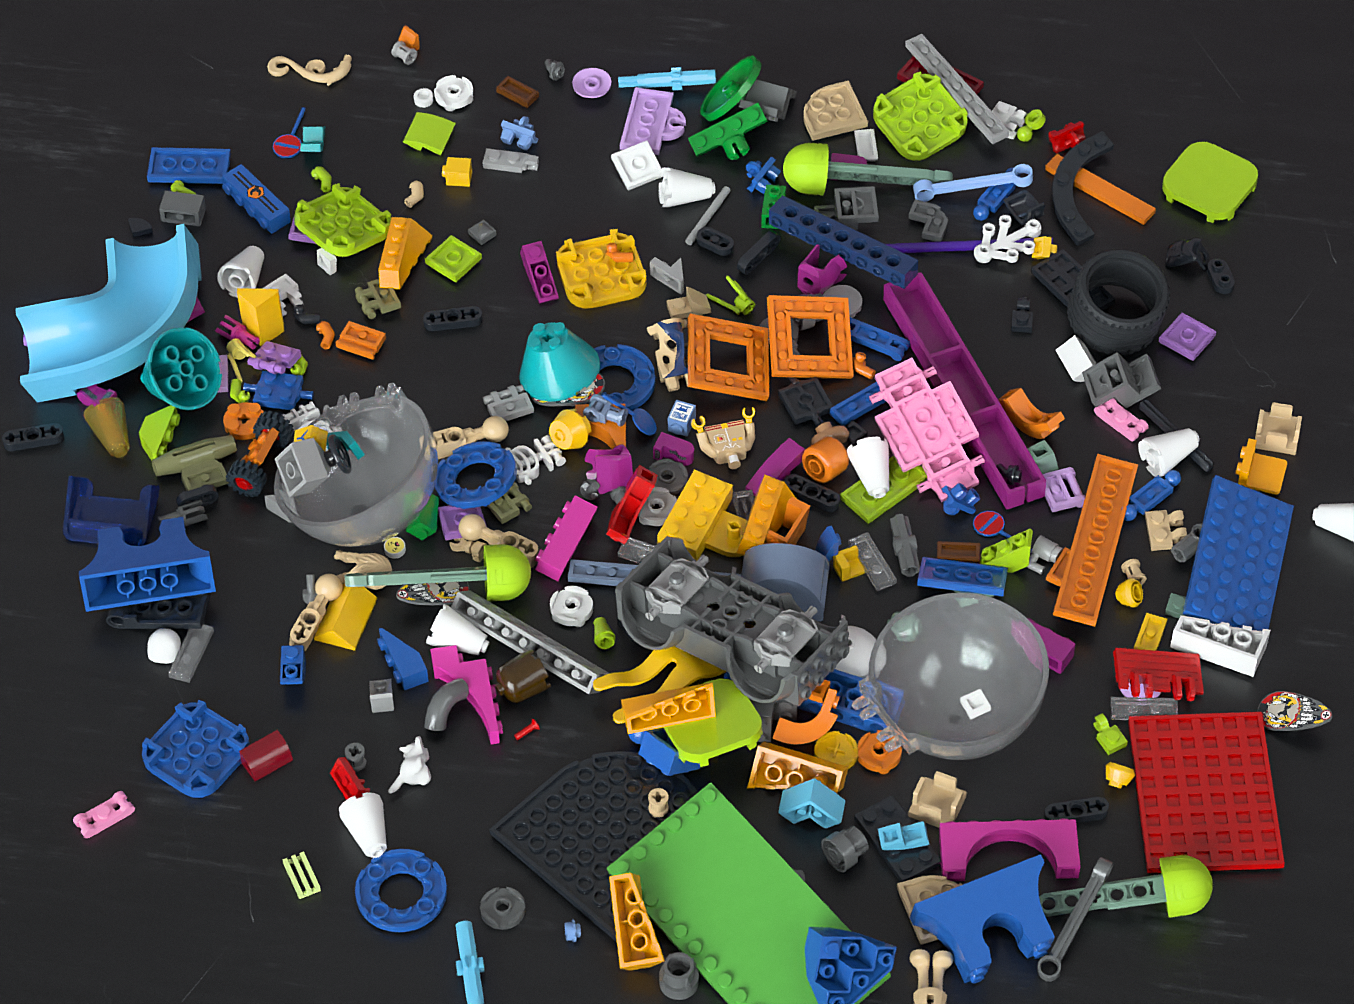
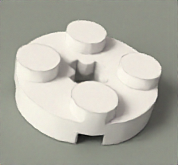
(453, 101)
(575, 616)

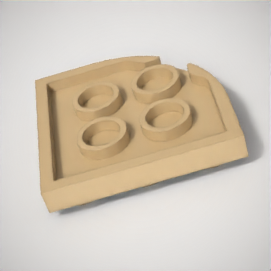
(833, 111)
(919, 890)

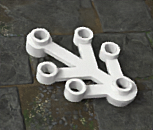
(985, 251)

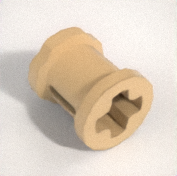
(1132, 570)
(658, 802)

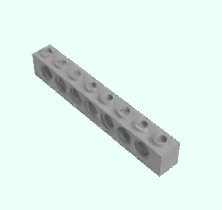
(524, 637)

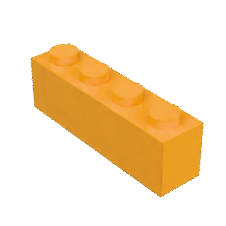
(401, 251)
(766, 513)
(668, 708)
(784, 768)
(634, 932)

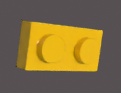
(1150, 632)

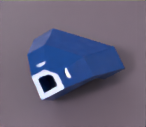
(844, 964)

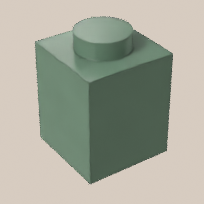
(1043, 457)

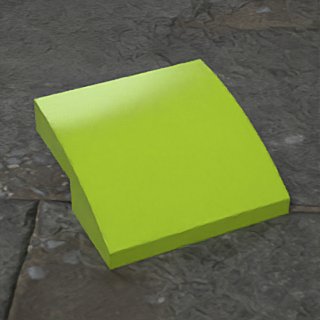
(429, 132)

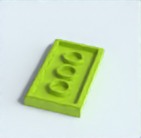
(900, 486)

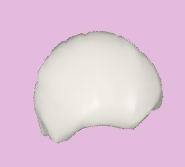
(163, 646)

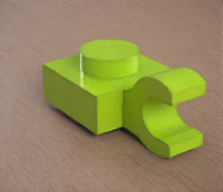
(1109, 737)

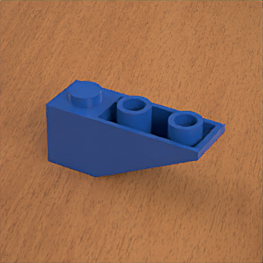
(406, 661)

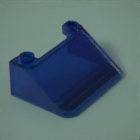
(89, 513)

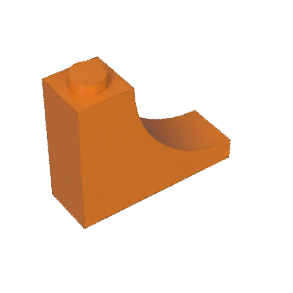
(609, 433)

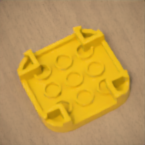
(593, 277)

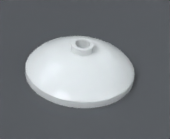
(858, 658)

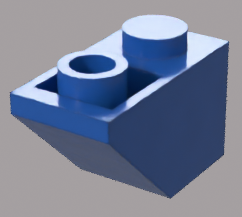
(292, 665)

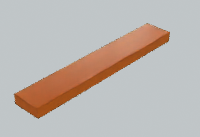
(1107, 193)

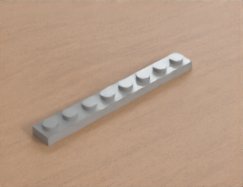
(957, 88)

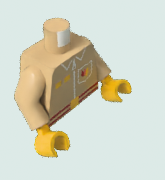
(728, 440)

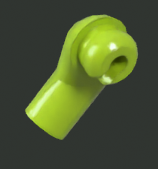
(236, 393)

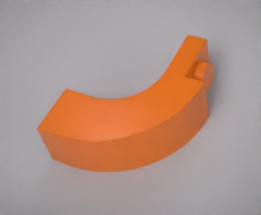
(1027, 416)
(806, 732)

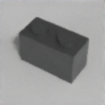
(182, 208)

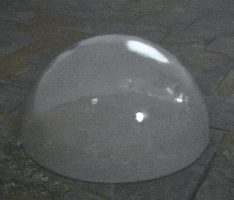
(385, 485)
(943, 653)

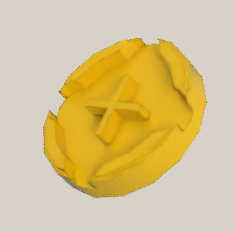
(837, 748)

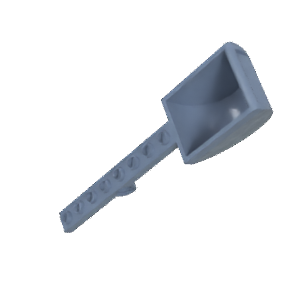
(772, 566)

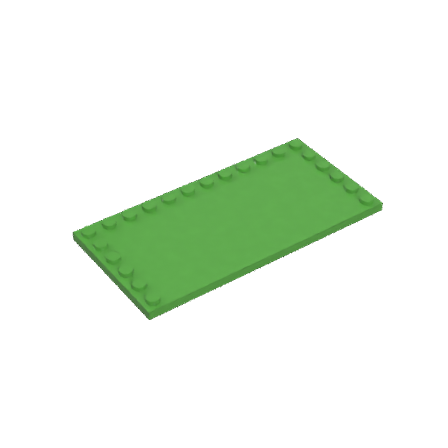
(729, 902)

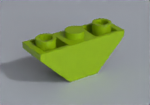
(158, 431)
(1009, 553)

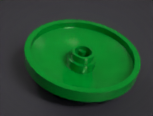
(731, 88)

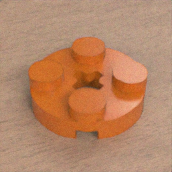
(236, 413)
(877, 762)

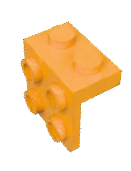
(1260, 471)

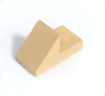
(693, 303)

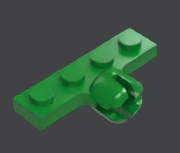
(729, 133)

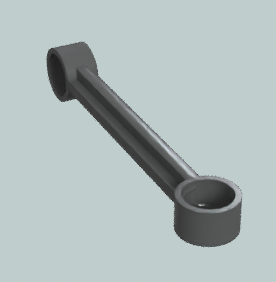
(1098, 877)

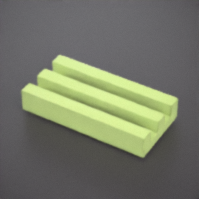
(295, 861)

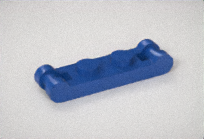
(878, 339)

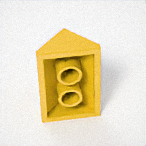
(261, 312)
(346, 617)

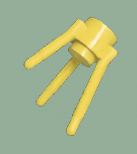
(238, 351)

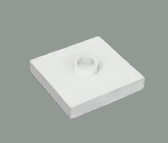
(637, 165)

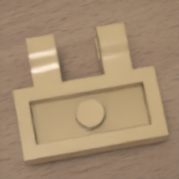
(1159, 531)

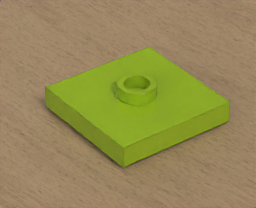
(453, 258)

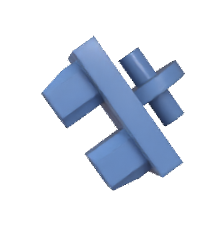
(521, 130)

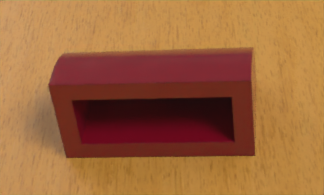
(265, 755)

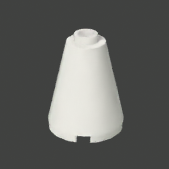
(683, 187)
(241, 270)
(1167, 450)
(872, 464)
(1336, 518)
(454, 629)
(366, 822)

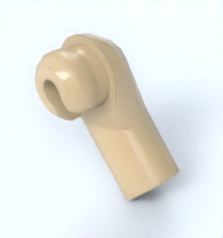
(417, 193)

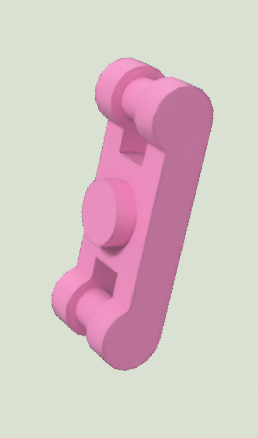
(1121, 419)
(104, 815)

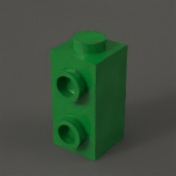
(771, 196)
(427, 521)

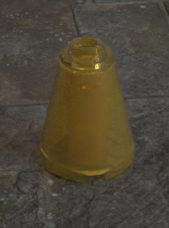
(109, 425)

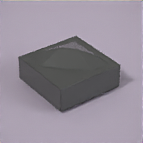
(482, 232)

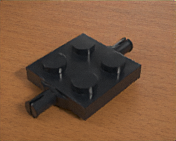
(805, 400)

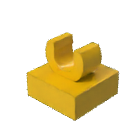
(1043, 247)

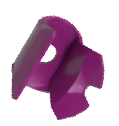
(821, 278)
(610, 467)

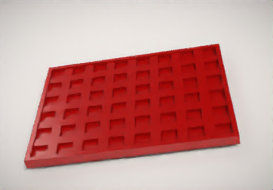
(1206, 790)

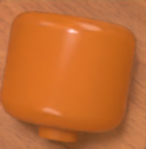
(825, 459)

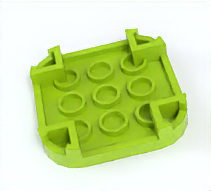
(920, 117)
(1210, 180)
(342, 221)
(733, 727)

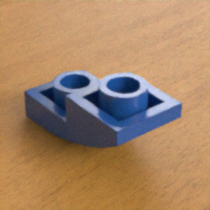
(828, 543)

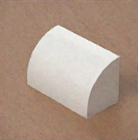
(1075, 358)

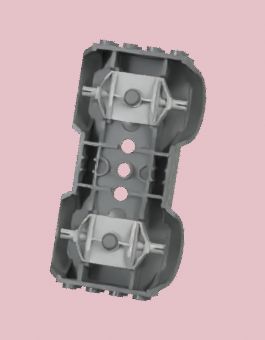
(776, 660)

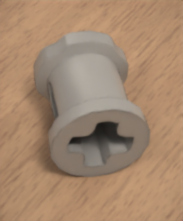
(405, 53)

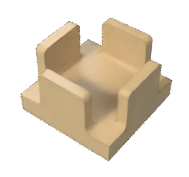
(1278, 429)
(937, 800)

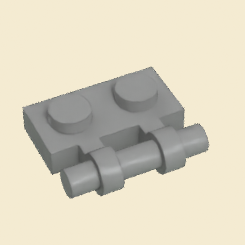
(511, 407)

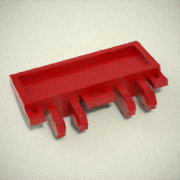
(1158, 672)

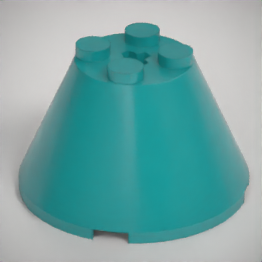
(557, 363)
(183, 369)

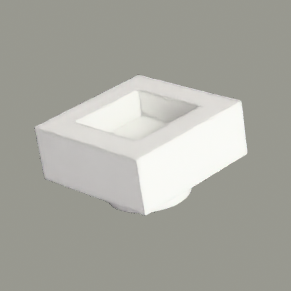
(326, 261)
(975, 703)

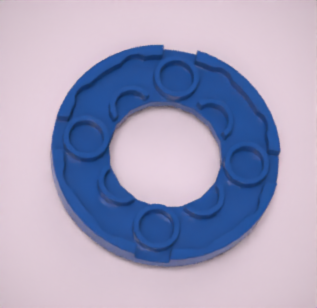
(638, 365)
(470, 454)
(392, 863)

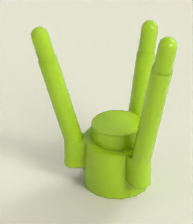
(742, 301)

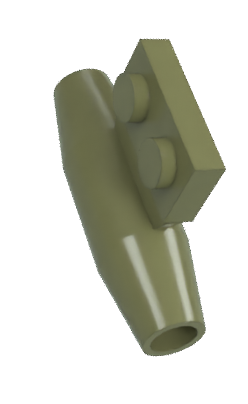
(197, 462)

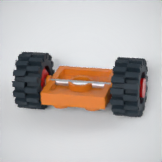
(271, 432)

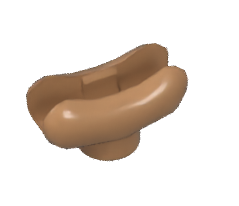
(827, 430)

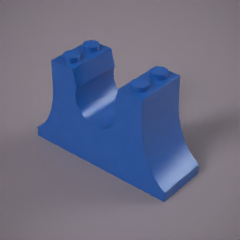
(145, 573)
(999, 899)

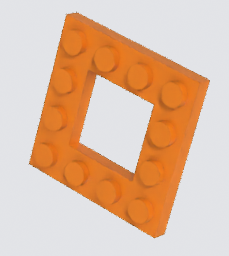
(755, 338)
(783, 361)

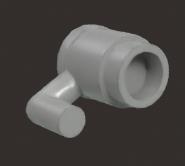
(1045, 550)

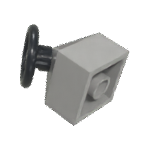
(306, 465)

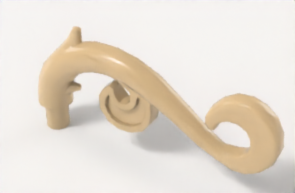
(318, 65)

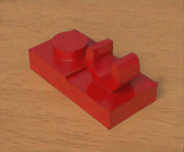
(347, 780)

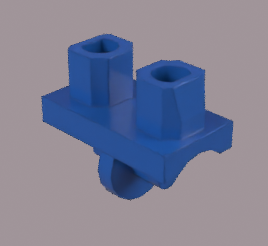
(768, 170)
(960, 499)

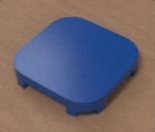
(195, 750)

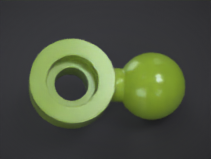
(1034, 120)

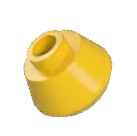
(1129, 593)
(1118, 774)

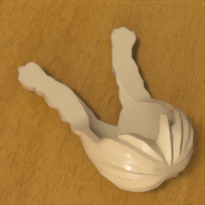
(364, 564)

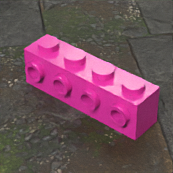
(566, 537)

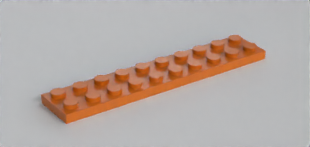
(1095, 540)

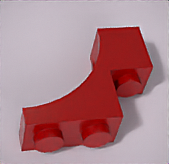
(631, 503)

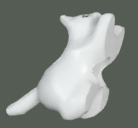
(413, 767)

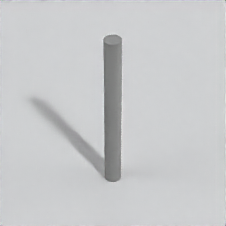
(708, 214)

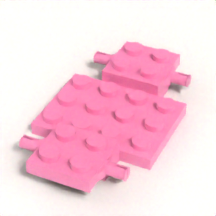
(926, 427)

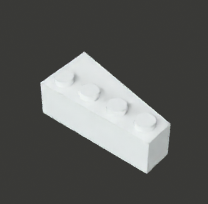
(1220, 643)

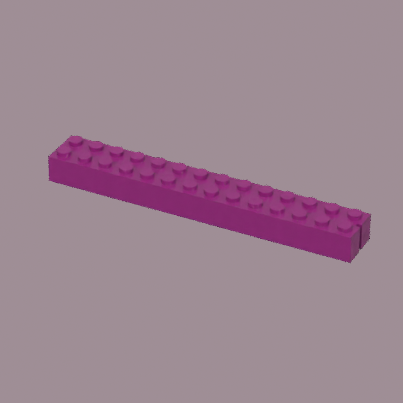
(939, 345)

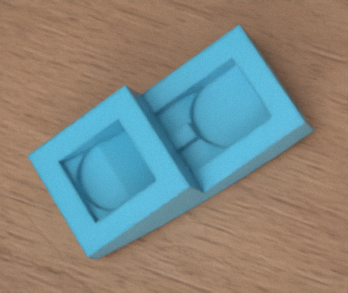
(898, 838)

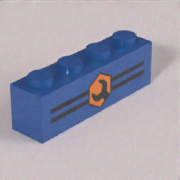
(256, 199)

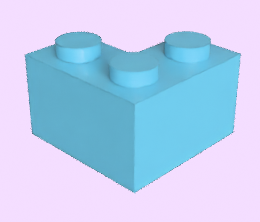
(812, 801)

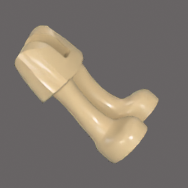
(921, 961)

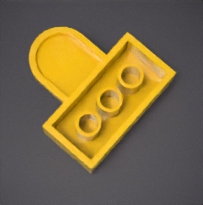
(702, 517)

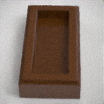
(517, 91)
(959, 551)

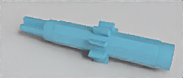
(675, 78)
(470, 965)

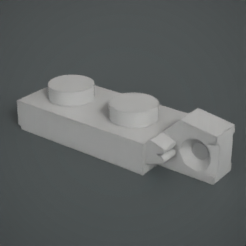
(509, 161)

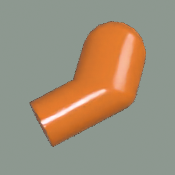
(618, 256)
(328, 332)
(860, 366)

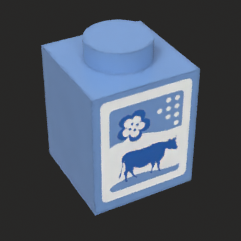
(680, 418)

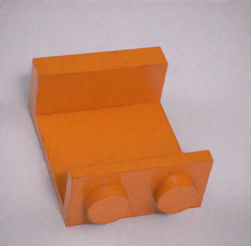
(795, 520)

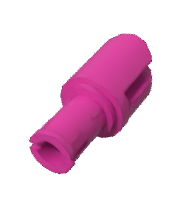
(237, 332)

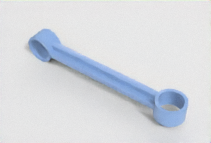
(972, 183)

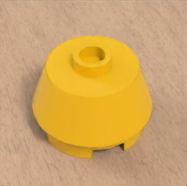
(570, 430)

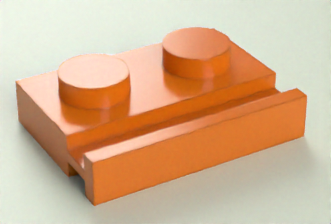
(361, 340)

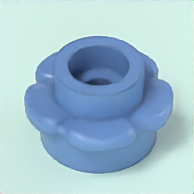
(572, 930)

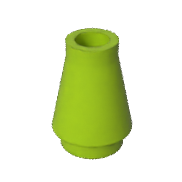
(603, 635)

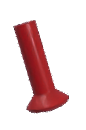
(534, 725)

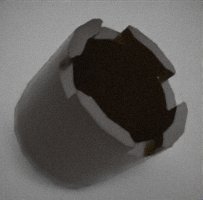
(521, 677)

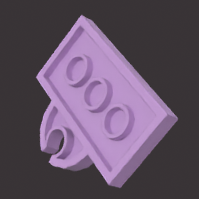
(651, 120)

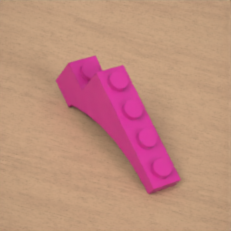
(449, 665)

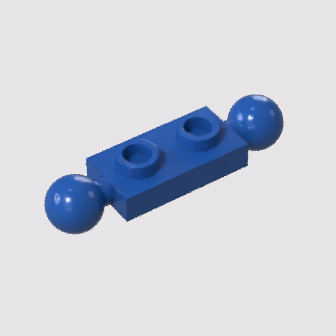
(993, 198)
(1151, 494)

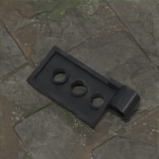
(152, 618)

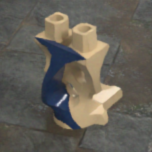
(678, 367)

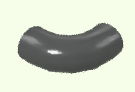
(442, 703)

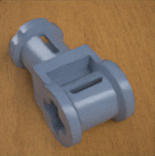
(603, 411)

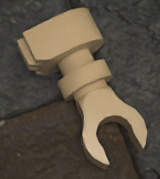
(475, 548)

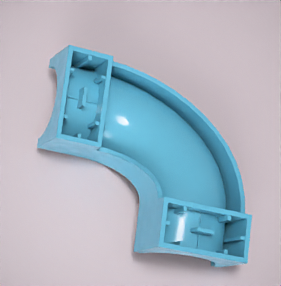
(112, 330)

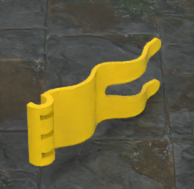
(685, 673)

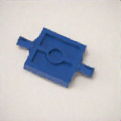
(278, 390)

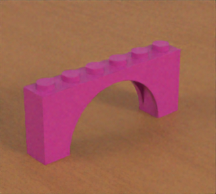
(1051, 837)

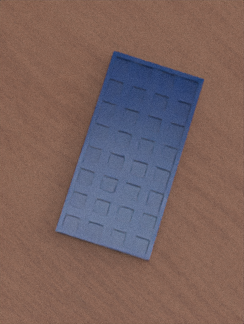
(1238, 556)

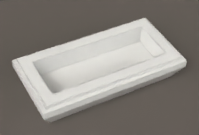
(866, 144)

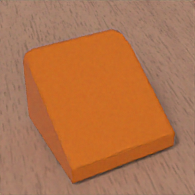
(410, 38)

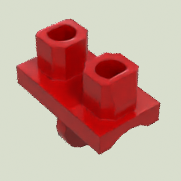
(1067, 137)

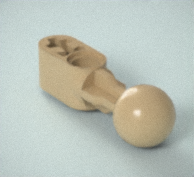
(493, 429)
(473, 528)
(328, 589)

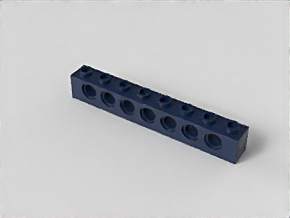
(843, 241)

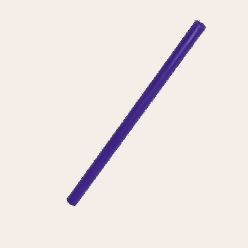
(945, 246)

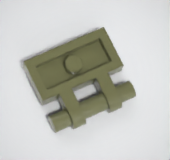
(384, 299)
(507, 508)

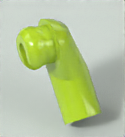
(320, 172)
(178, 186)
(299, 367)

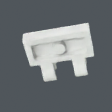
(1007, 114)
(287, 288)

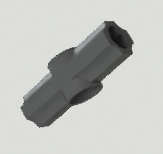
(905, 545)
(1188, 545)

